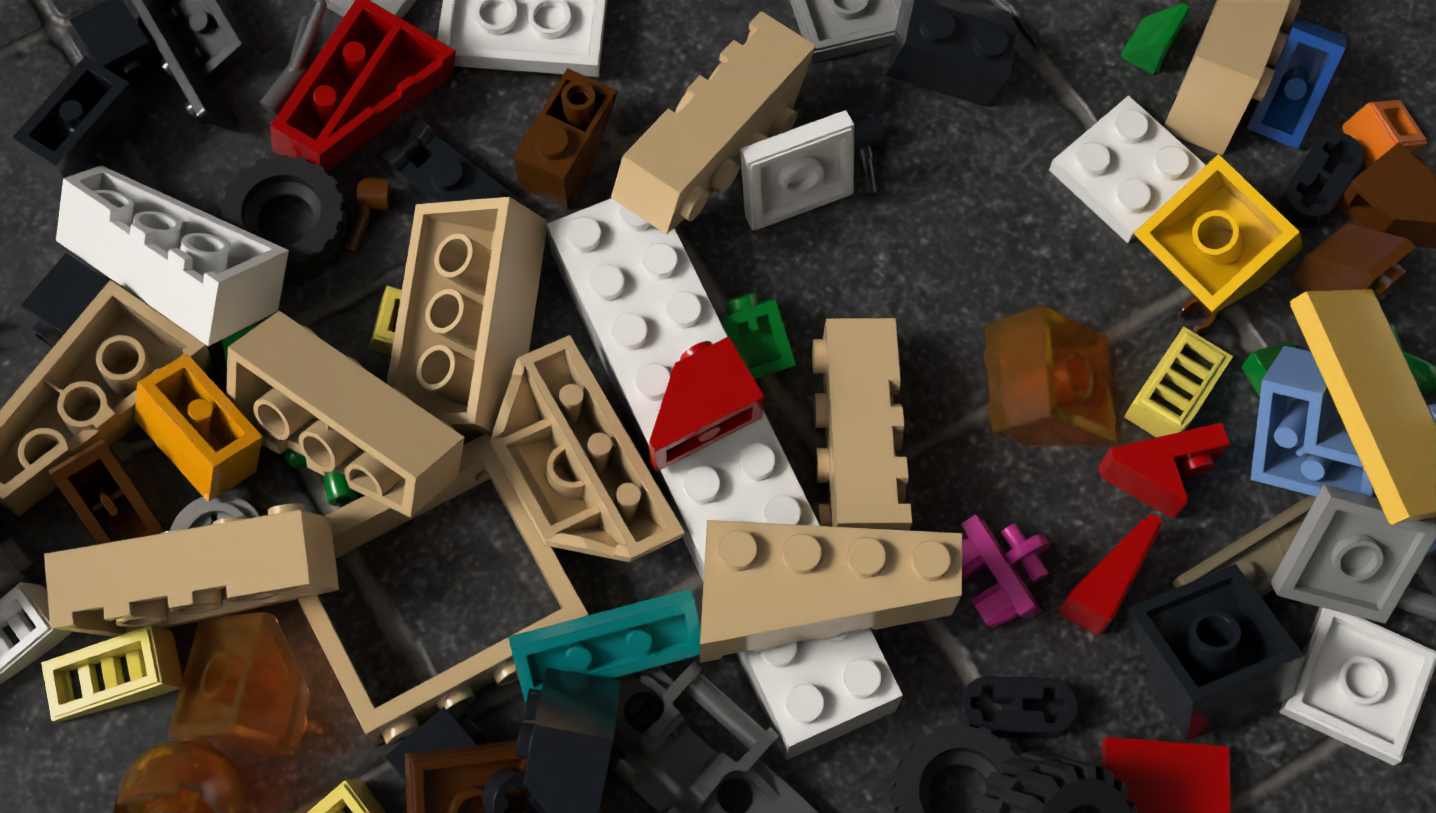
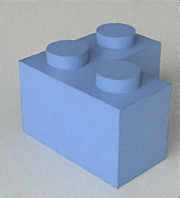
(1302, 433)

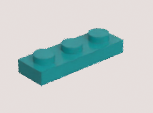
(611, 641)

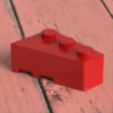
(359, 85)

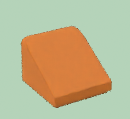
(1381, 127)

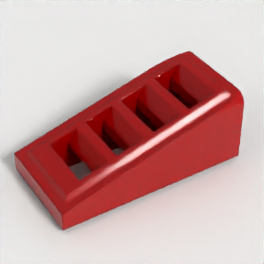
(1101, 592)

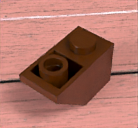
(565, 139)
(1395, 197)
(1355, 261)

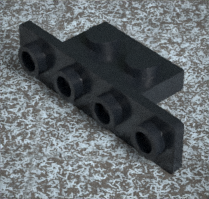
(198, 49)

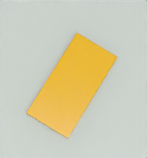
(1374, 397)

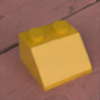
(1220, 236)

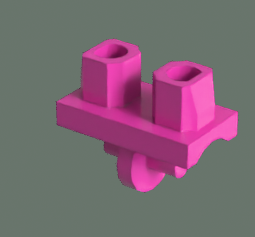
(1010, 595)

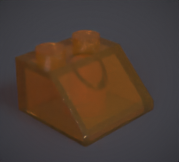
(1049, 381)

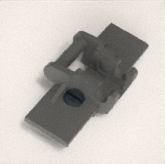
(675, 766)

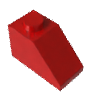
(704, 402)

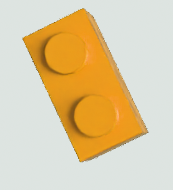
(197, 427)

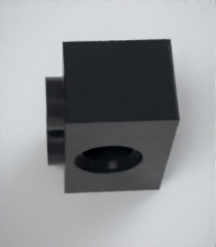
(80, 123)

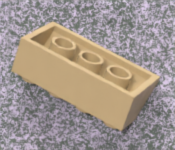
(466, 308)

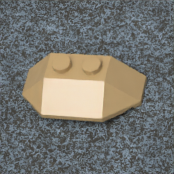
(577, 461)

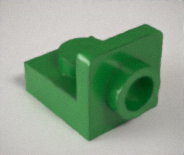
(757, 334)

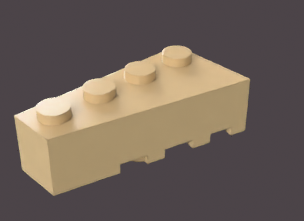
(340, 416)

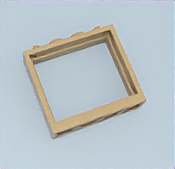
(455, 687)

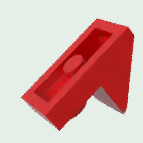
(1152, 466)

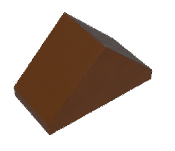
(105, 495)

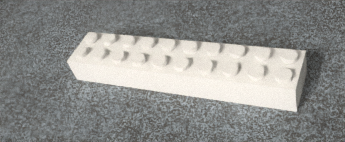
(642, 315)

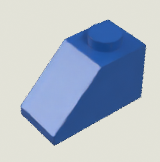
(1298, 82)

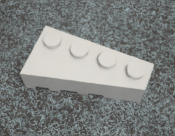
(171, 254)

